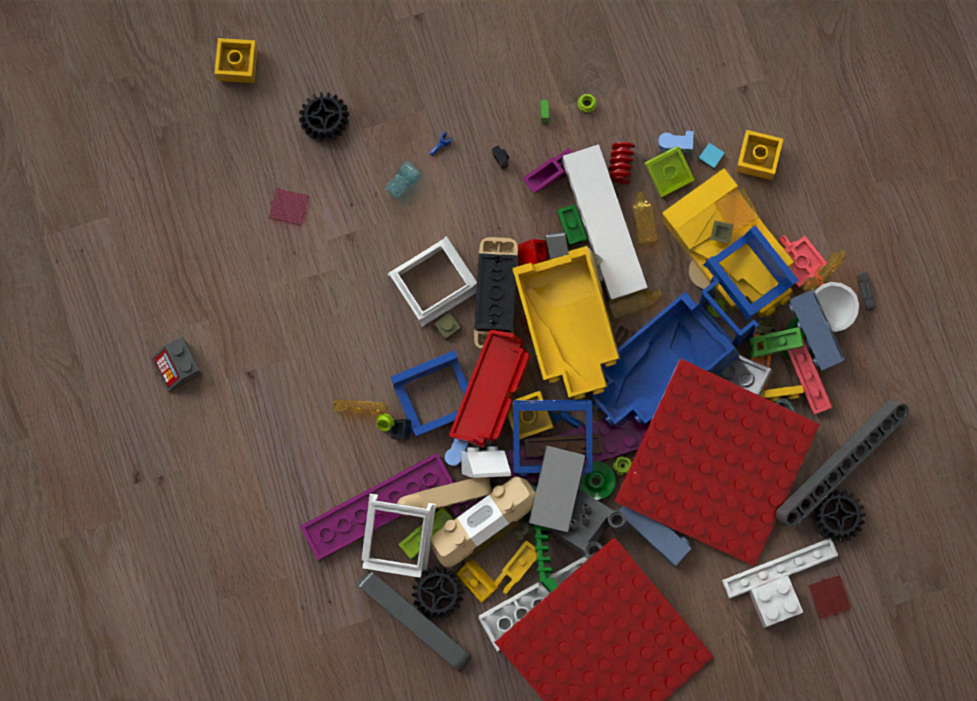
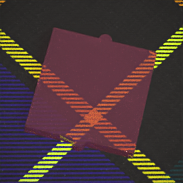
(288, 206)

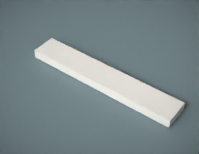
(780, 568)

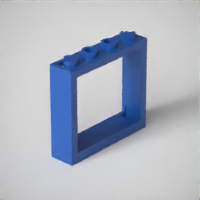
(550, 405)

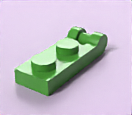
(776, 342)

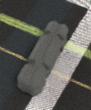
(866, 291)

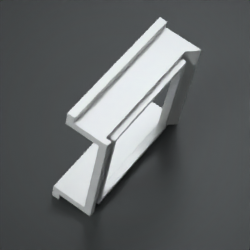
(450, 301)
(397, 567)

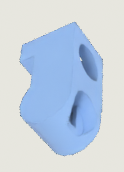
(668, 141)
(453, 456)

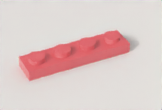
(810, 379)

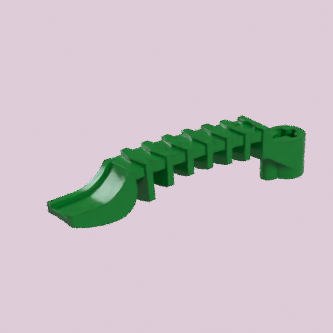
(548, 583)

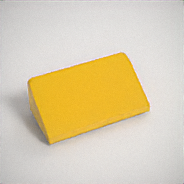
(477, 580)

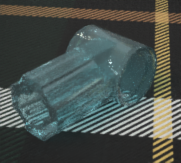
(406, 175)

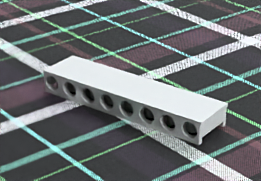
(604, 221)
(505, 615)

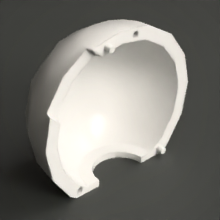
(838, 304)

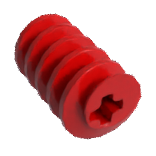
(620, 161)

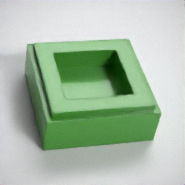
(544, 112)

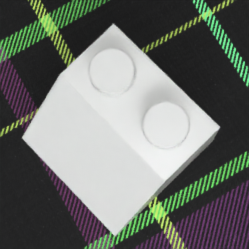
(484, 463)

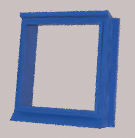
(768, 257)
(741, 335)
(420, 371)

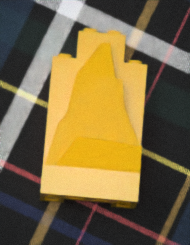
(692, 226)
(568, 321)

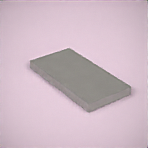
(557, 489)

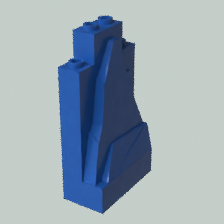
(652, 356)

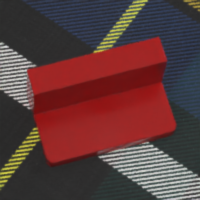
(532, 251)

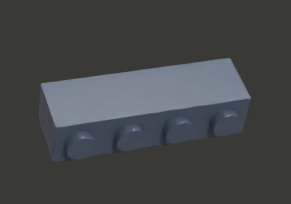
(817, 330)
(658, 536)

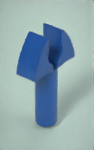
(566, 417)

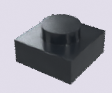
(500, 156)
(401, 429)

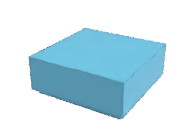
(711, 156)

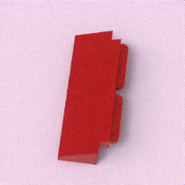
(491, 389)

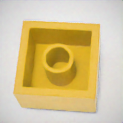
(236, 60)
(759, 155)
(532, 421)

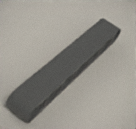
(413, 620)

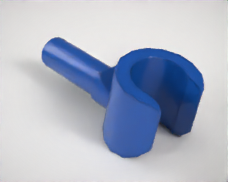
(442, 143)

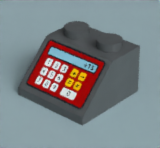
(176, 364)

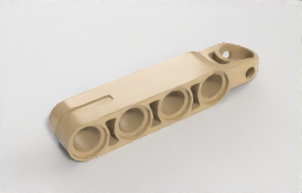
(449, 494)

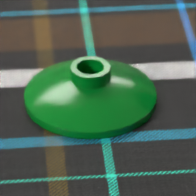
(604, 475)

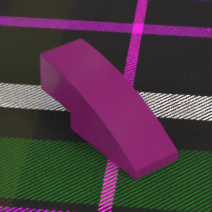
(547, 173)

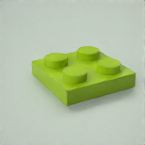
(669, 171)

